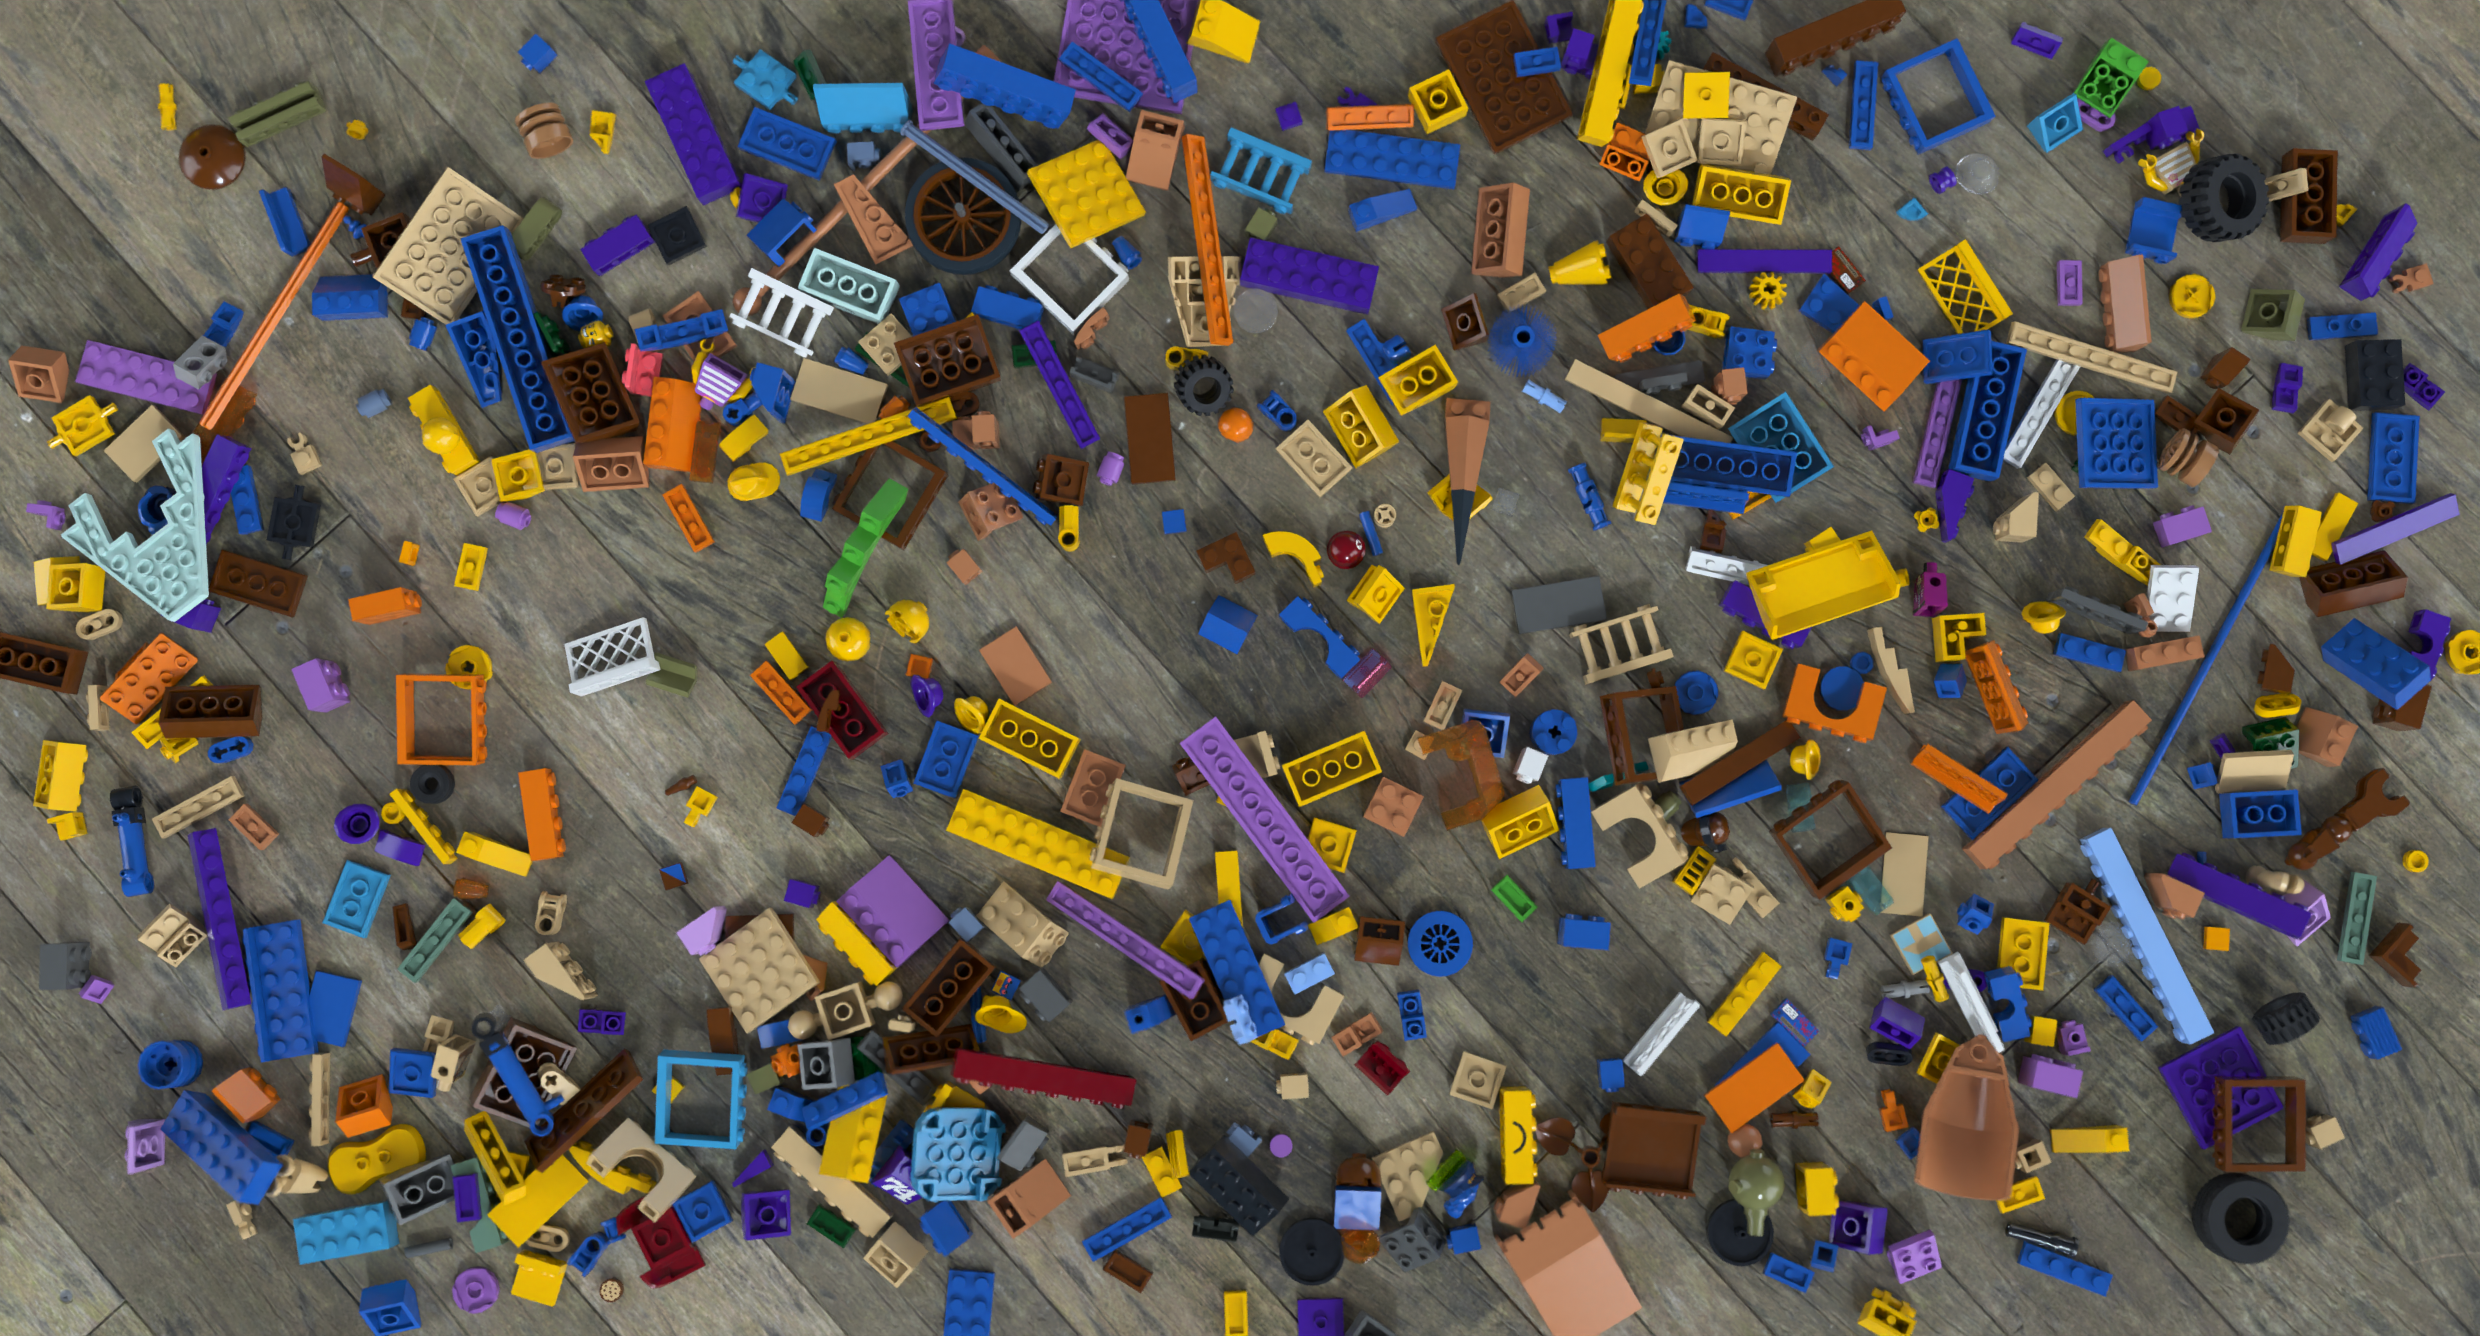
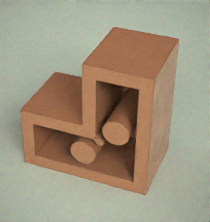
(978, 433)

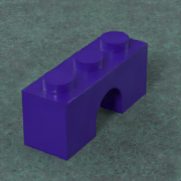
(2432, 630)

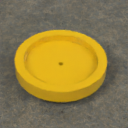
(2066, 411)

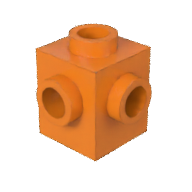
(786, 1060)

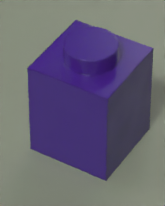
(802, 893)

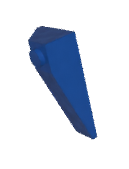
(478, 355)

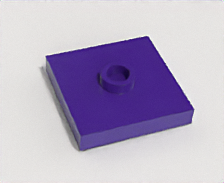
(759, 197)
(1320, 1317)

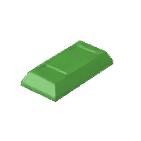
(1514, 898)

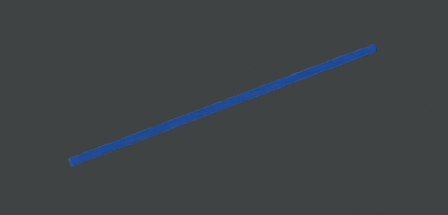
(2205, 666)

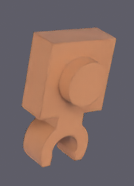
(2413, 279)

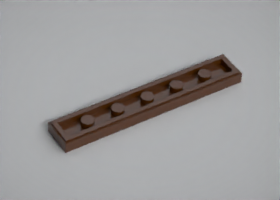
(1739, 762)

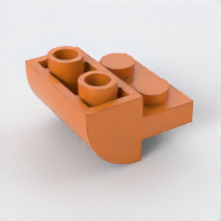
(1626, 152)

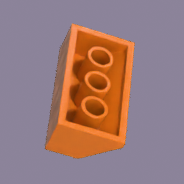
(672, 424)

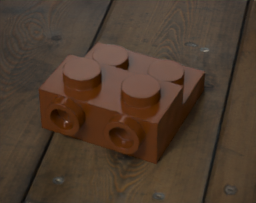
(1061, 480)

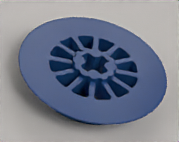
(1461, 956)

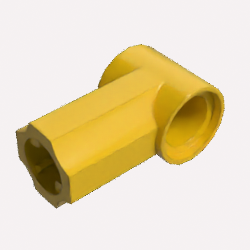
(1069, 526)
(485, 922)

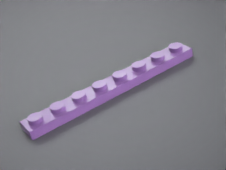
(1125, 940)

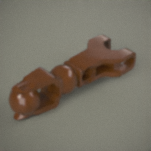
(2358, 812)

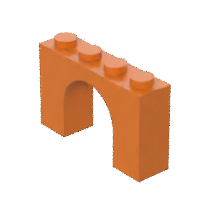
(1802, 708)

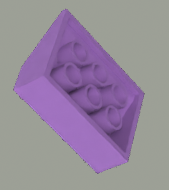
(893, 911)

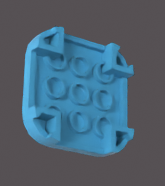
(956, 1153)

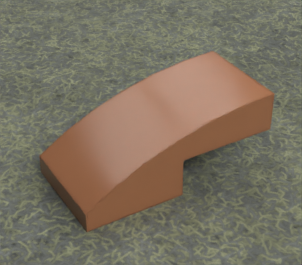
(1357, 1034)

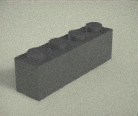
(1000, 145)

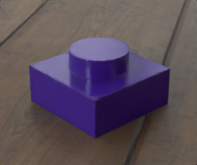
(1288, 116)

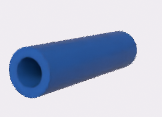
(1371, 533)

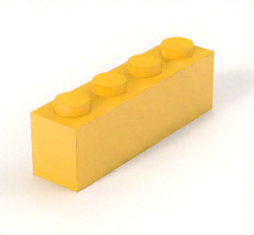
(430, 404)
(495, 1157)

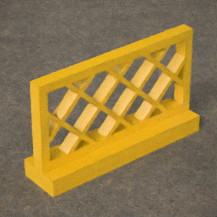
(1981, 280)

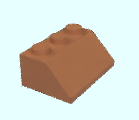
(611, 464)

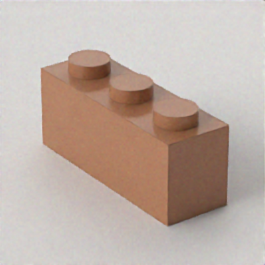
(2164, 653)

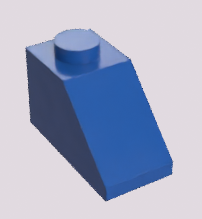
(789, 1103)

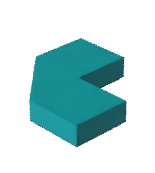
(1608, 780)

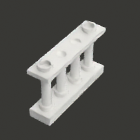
(779, 291)

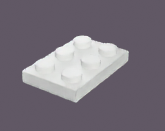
(2172, 596)

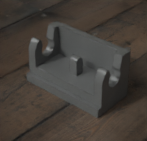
(1094, 374)

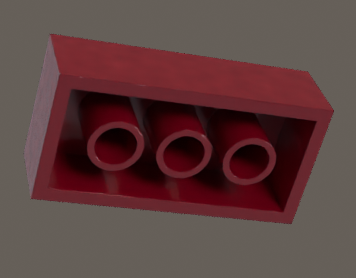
(855, 725)

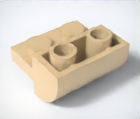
(173, 935)

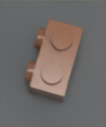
(1730, 385)

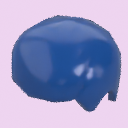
(1671, 345)

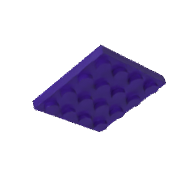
(2193, 1078)

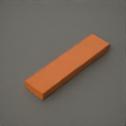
(1370, 117)

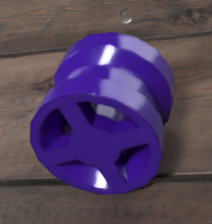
(1942, 180)

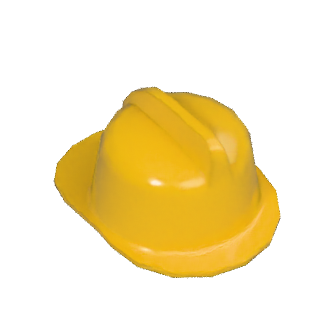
(753, 481)
(999, 1015)

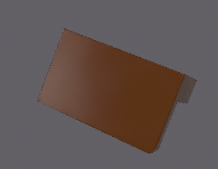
(2391, 954)

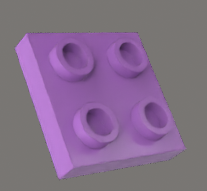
(1914, 1256)

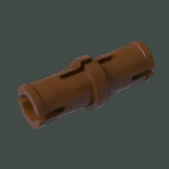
(1794, 1119)

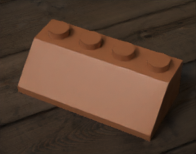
(1500, 230)
(2125, 304)

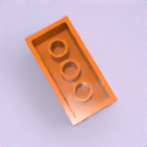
(1647, 328)

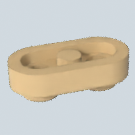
(100, 623)
(548, 1238)

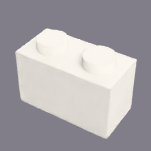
(1529, 765)

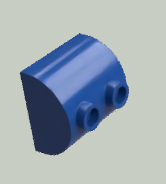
(1495, 725)

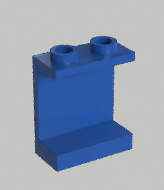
(778, 227)
(2153, 230)

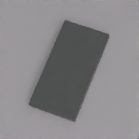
(1558, 605)

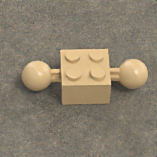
(845, 1010)

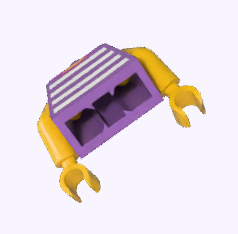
(717, 379)

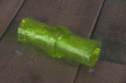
(1445, 1170)

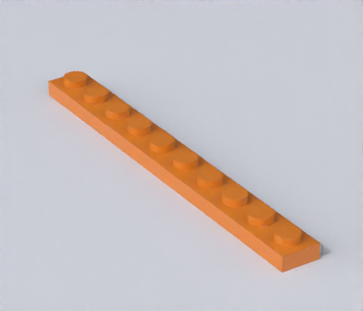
(1207, 240)

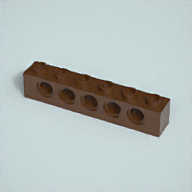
(1805, 118)

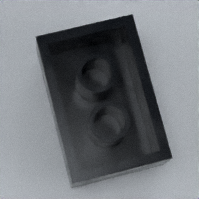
(2375, 375)

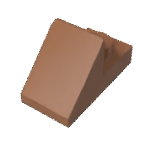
(1521, 674)

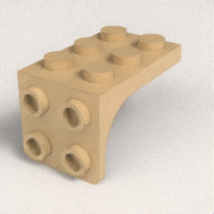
(1022, 925)

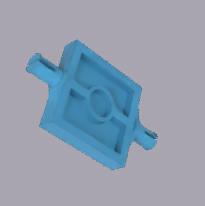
(765, 79)

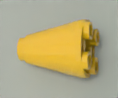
(1582, 267)

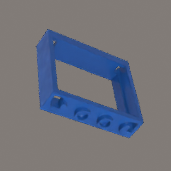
(1968, 82)

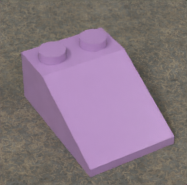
(144, 1145)

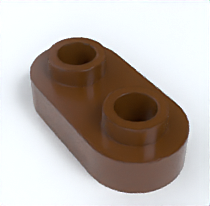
(958, 403)

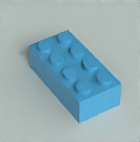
(345, 1232)

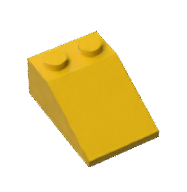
(1223, 30)
(1418, 380)

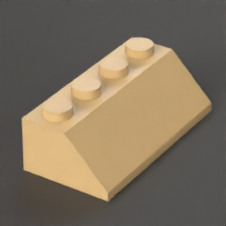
(1692, 749)

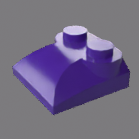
(766, 1214)

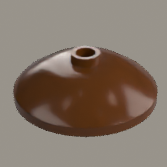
(221, 163)

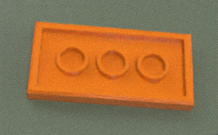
(1754, 1087)

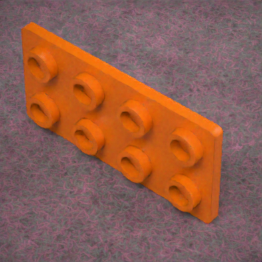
(145, 675)

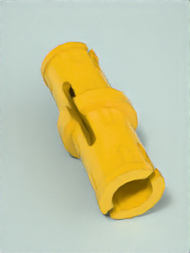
(167, 106)
(1934, 978)

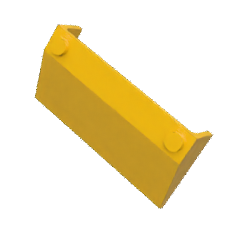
(1823, 584)

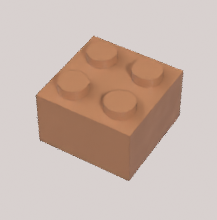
(1393, 806)

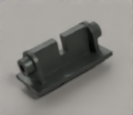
(1215, 1229)

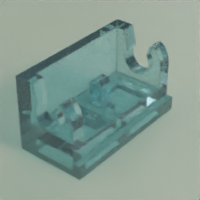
(1871, 891)

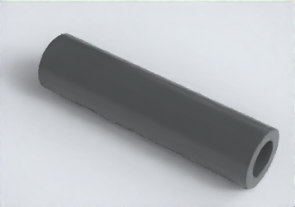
(428, 1248)

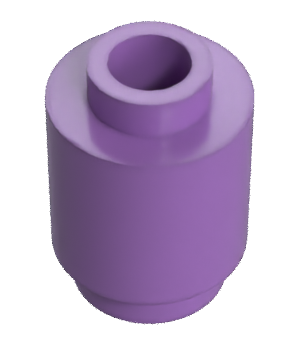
(1110, 468)
(513, 515)

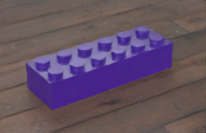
(693, 134)
(1309, 276)

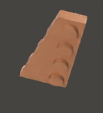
(876, 228)

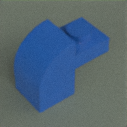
(816, 494)

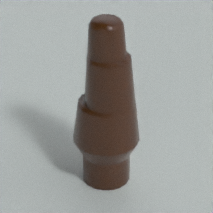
(681, 785)

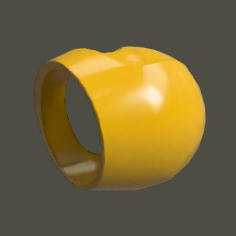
(441, 435)

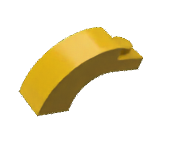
(1297, 546)

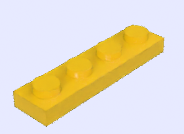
(150, 731)
(419, 820)
(1744, 994)

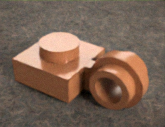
(2141, 606)

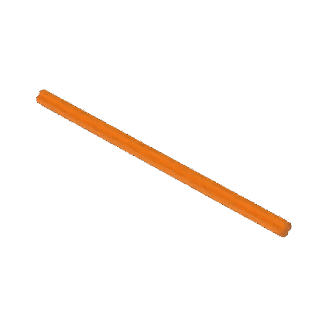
(273, 316)

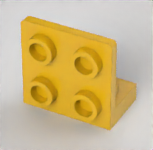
(538, 1277)

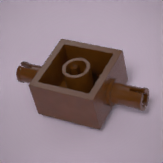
(380, 239)

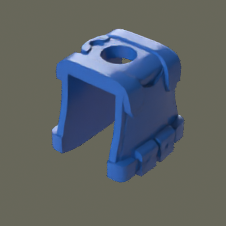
(1265, 927)

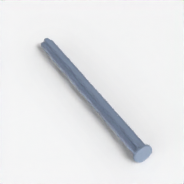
(974, 177)

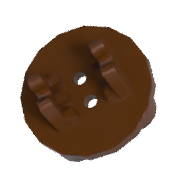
(562, 289)

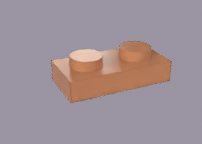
(253, 826)

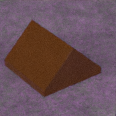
(1465, 323)

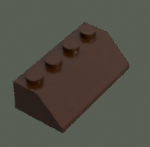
(2353, 584)
(211, 711)
(948, 987)

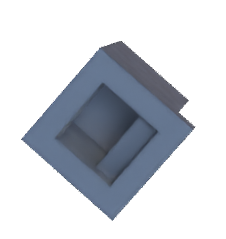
(862, 155)
(1243, 1138)

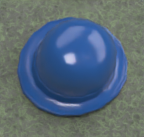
(581, 312)

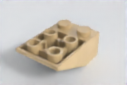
(554, 966)

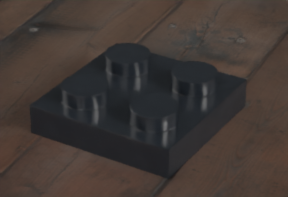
(677, 235)

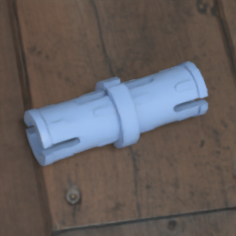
(1544, 396)

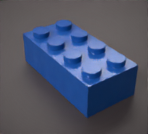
(2376, 663)

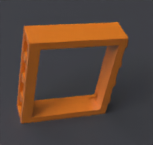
(405, 720)

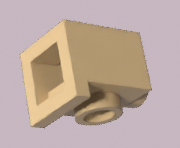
(2037, 1158)

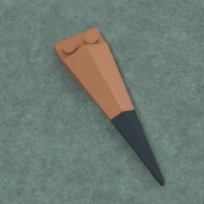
(1465, 437)

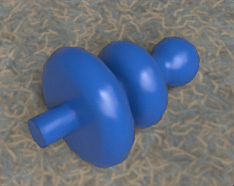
(355, 227)

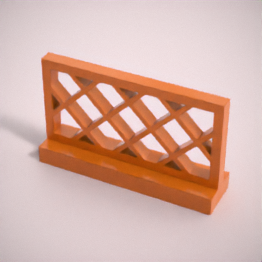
(1958, 778)

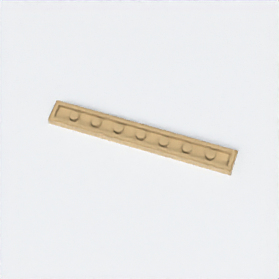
(2091, 357)
(1641, 404)

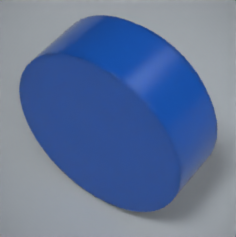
(1862, 662)

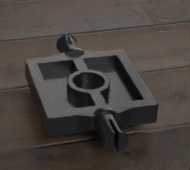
(293, 522)

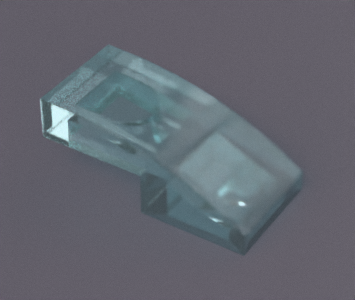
(1798, 796)

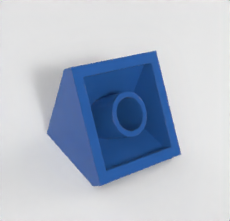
(1227, 624)

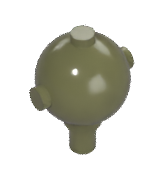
(1756, 1185)

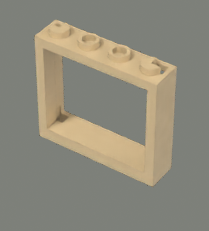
(1102, 833)

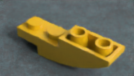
(2120, 552)
(619, 1178)

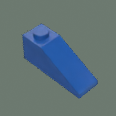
(1381, 209)

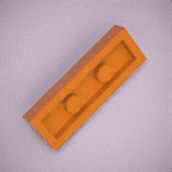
(688, 518)
(781, 692)

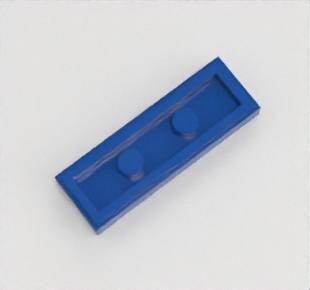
(2126, 1008)

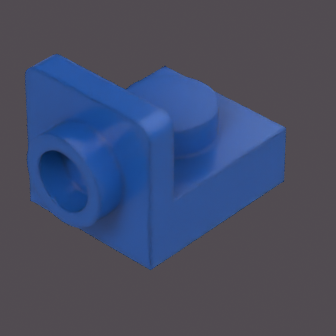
(896, 779)

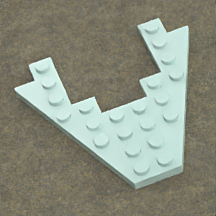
(172, 563)

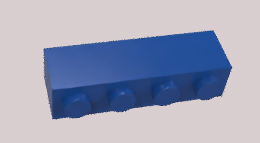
(1576, 823)

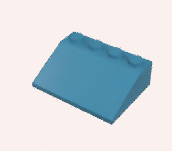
(863, 106)
(1783, 428)

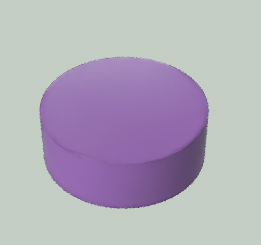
(1281, 1145)

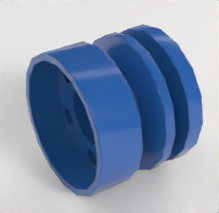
(159, 1068)

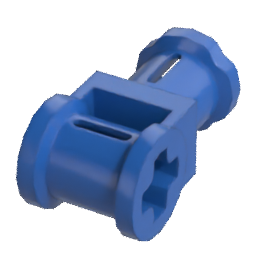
(743, 409)

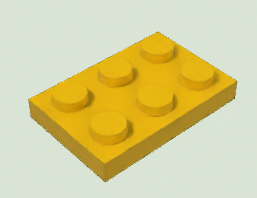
(2024, 949)

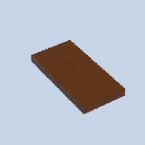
(1149, 438)
(257, 583)

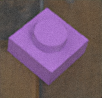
(96, 989)

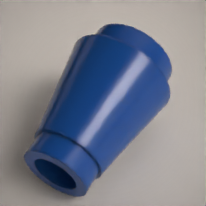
(1128, 254)
(851, 361)

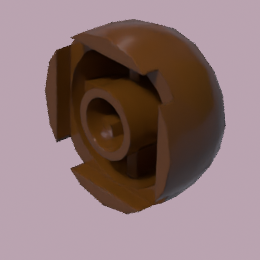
(1358, 1172)

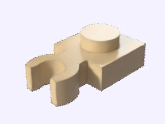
(305, 456)
(241, 1216)

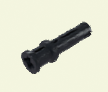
(2052, 1240)

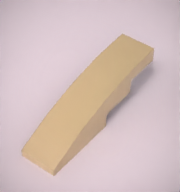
(1894, 678)

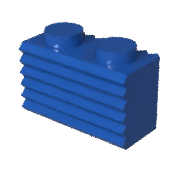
(2375, 1032)

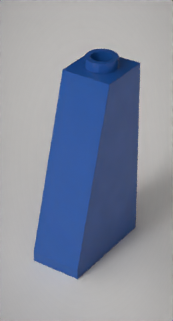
(1152, 1010)

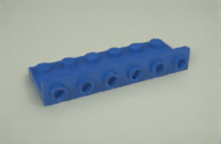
(280, 990)

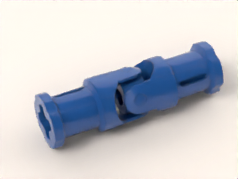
(1584, 484)

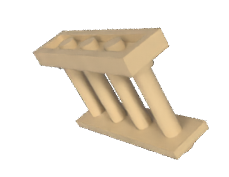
(1616, 666)

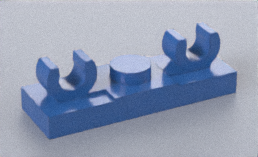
(900, 1135)

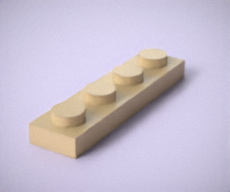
(198, 807)
(320, 1092)

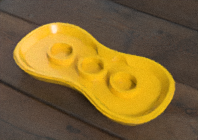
(360, 1164)

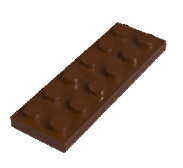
(584, 1110)

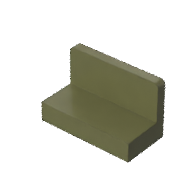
(674, 675)

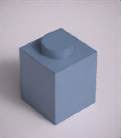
(966, 923)

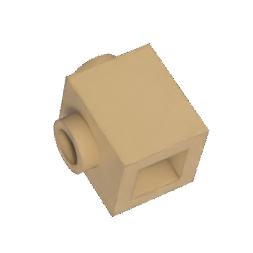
(2322, 1131)

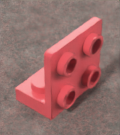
(641, 370)

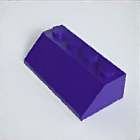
(2379, 253)

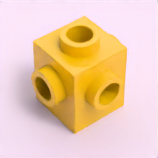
(1843, 897)

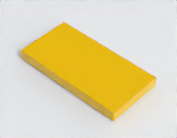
(544, 1197)

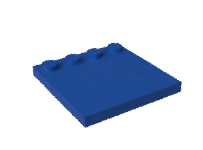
(2116, 443)

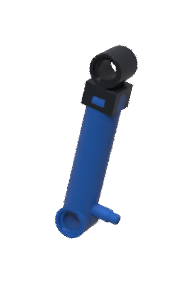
(496, 1047)

